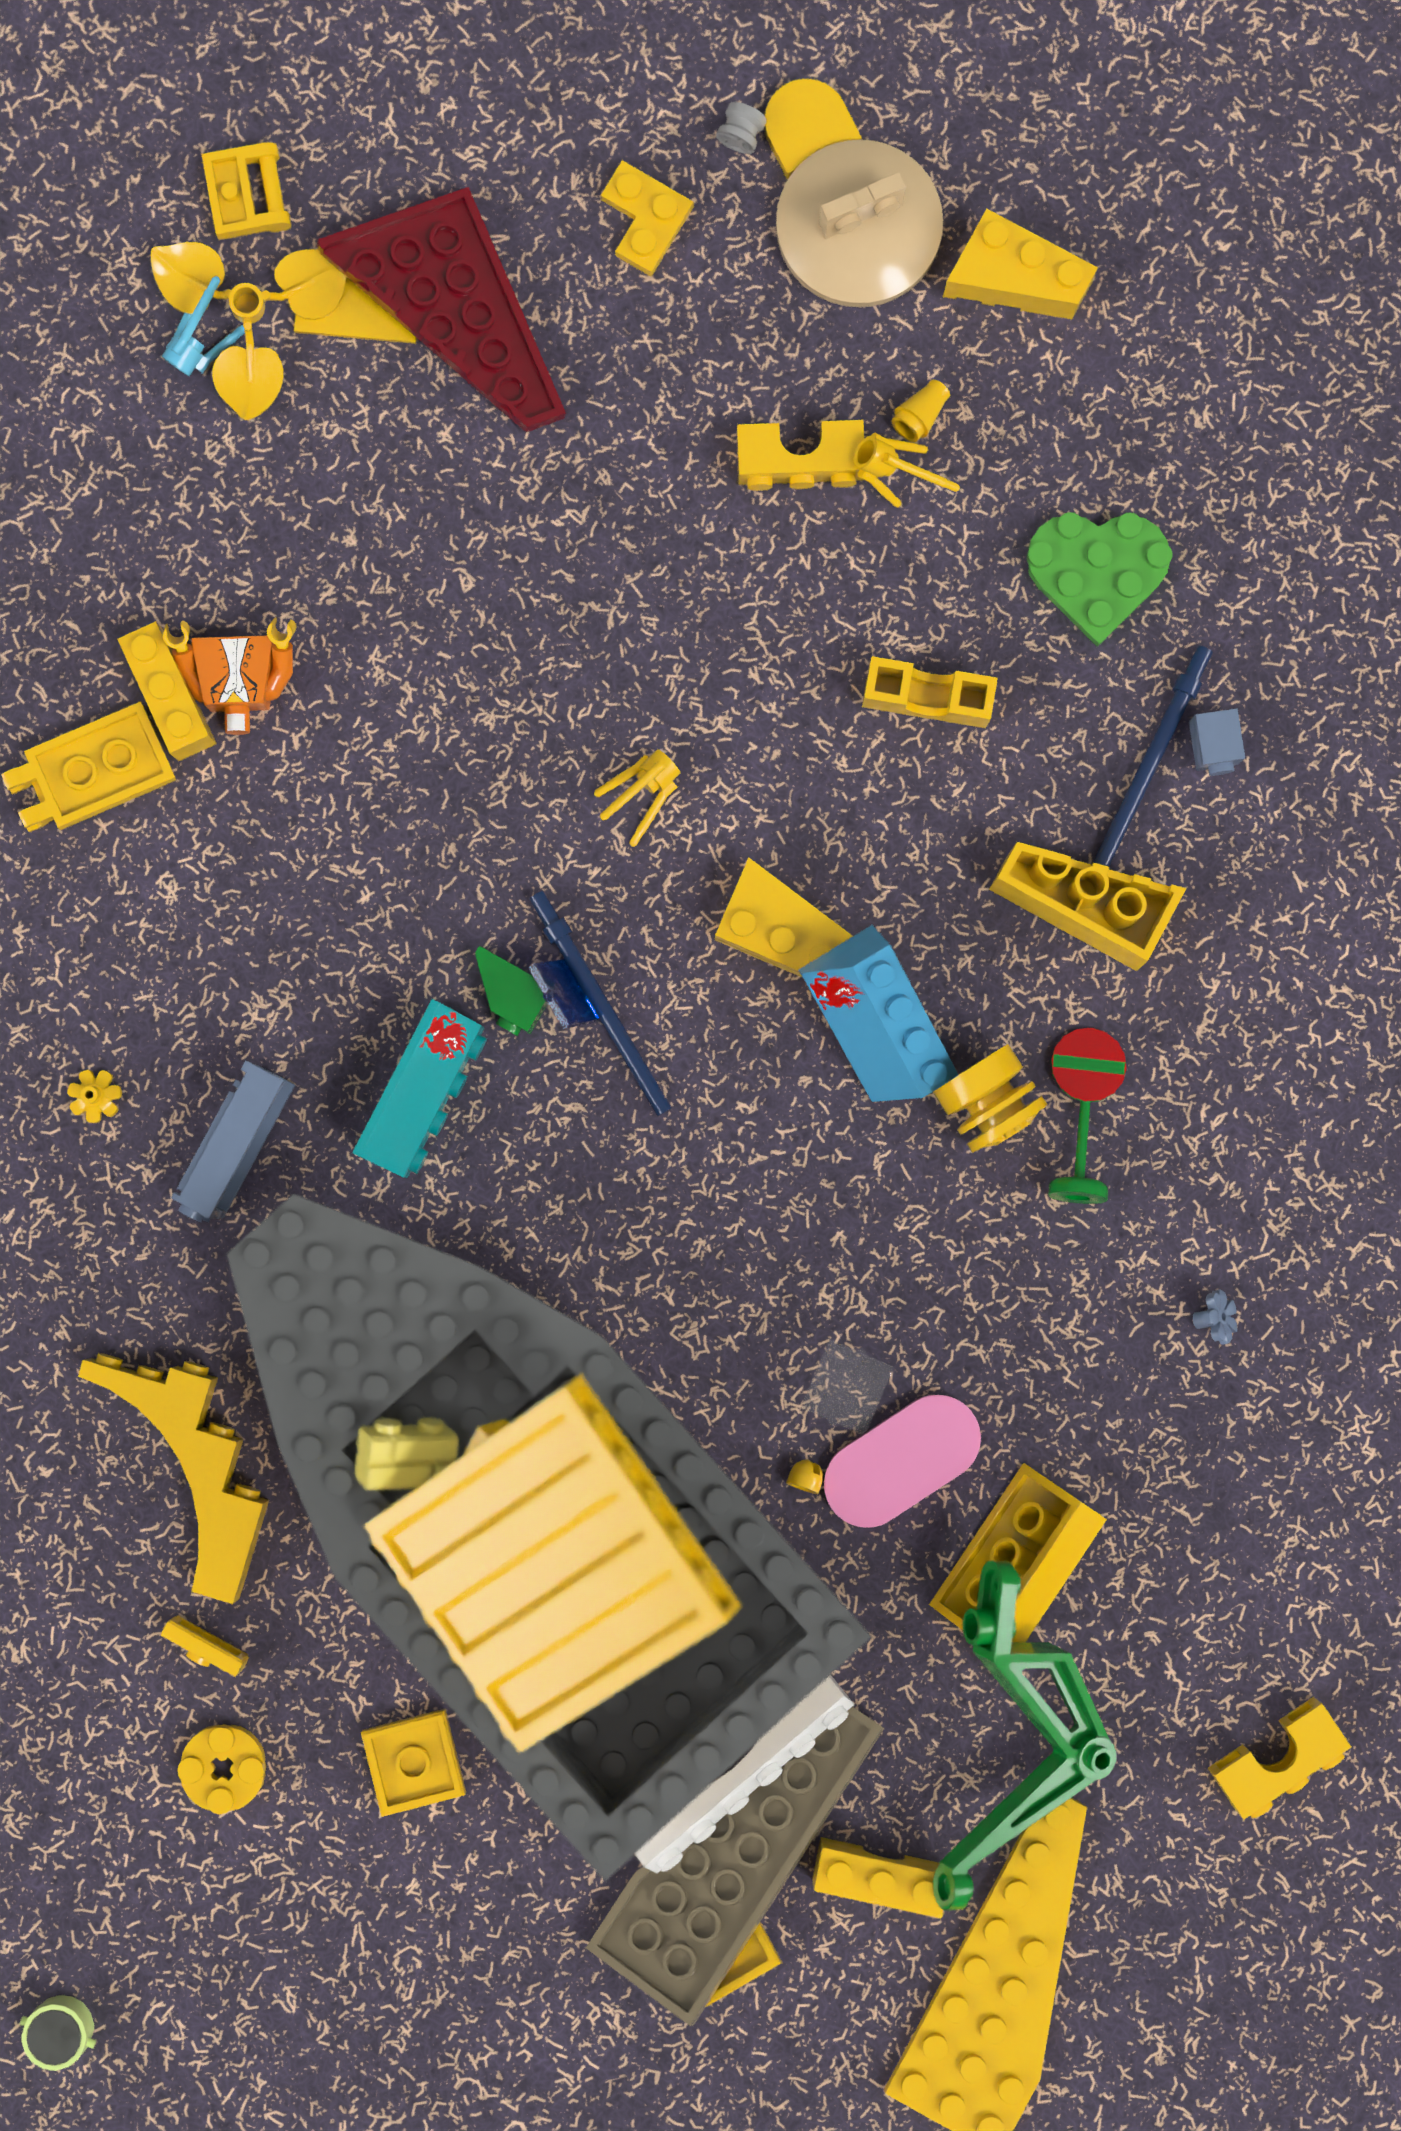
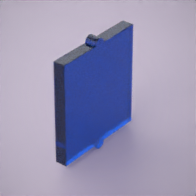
(563, 993)

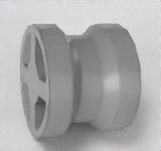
(741, 127)

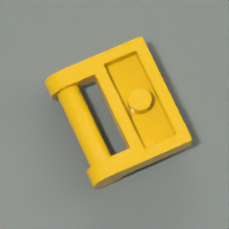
(232, 192)

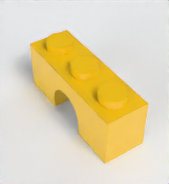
(767, 462)
(166, 692)
(948, 698)
(1313, 1745)
(858, 1875)

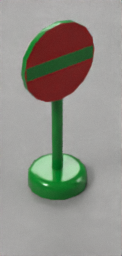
(1088, 1069)

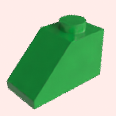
(510, 993)

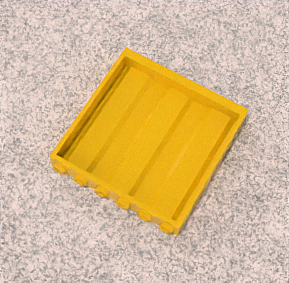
(552, 1565)

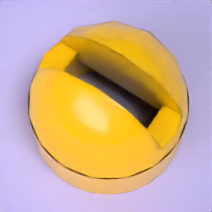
(806, 1476)

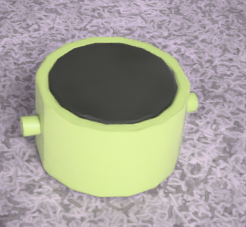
(57, 2032)

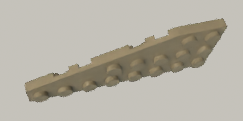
(688, 1925)

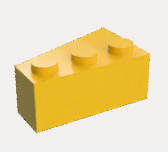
(1019, 270)

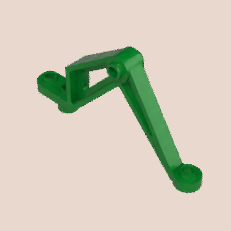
(1078, 1753)

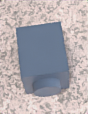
(1217, 741)

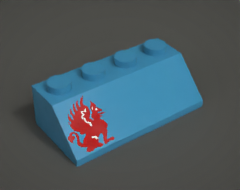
(878, 1019)

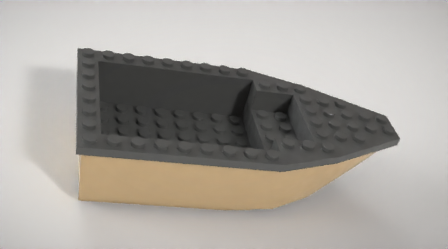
(388, 1328)

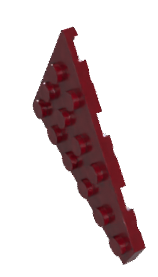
(449, 289)

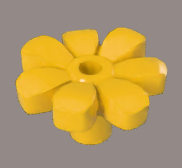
(102, 1095)

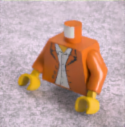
(235, 672)

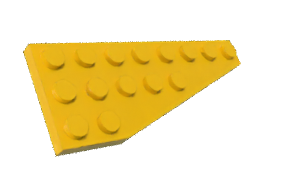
(991, 2015)

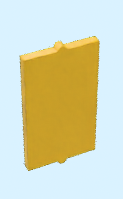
(356, 318)

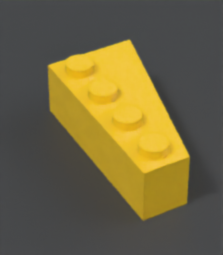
(1094, 904)
(776, 922)

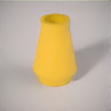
(918, 413)

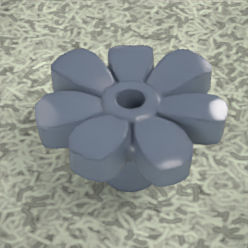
(1217, 1317)

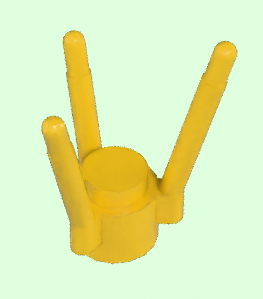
(878, 458)
(653, 774)

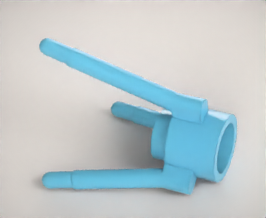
(185, 350)

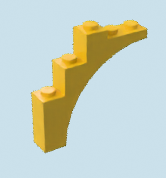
(178, 1408)

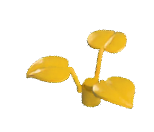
(247, 377)

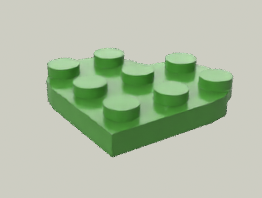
(1098, 571)

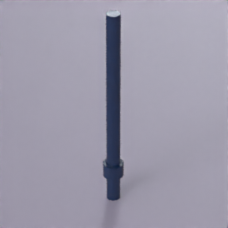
(1185, 689)
(559, 933)

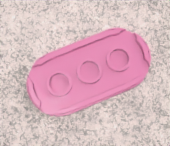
(902, 1460)

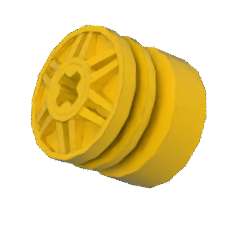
(990, 1099)

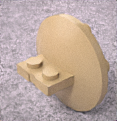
(859, 223)

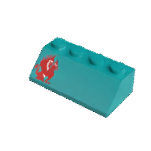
(419, 1090)

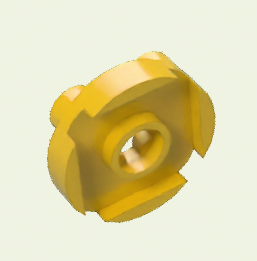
(247, 1768)

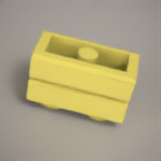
(403, 1455)

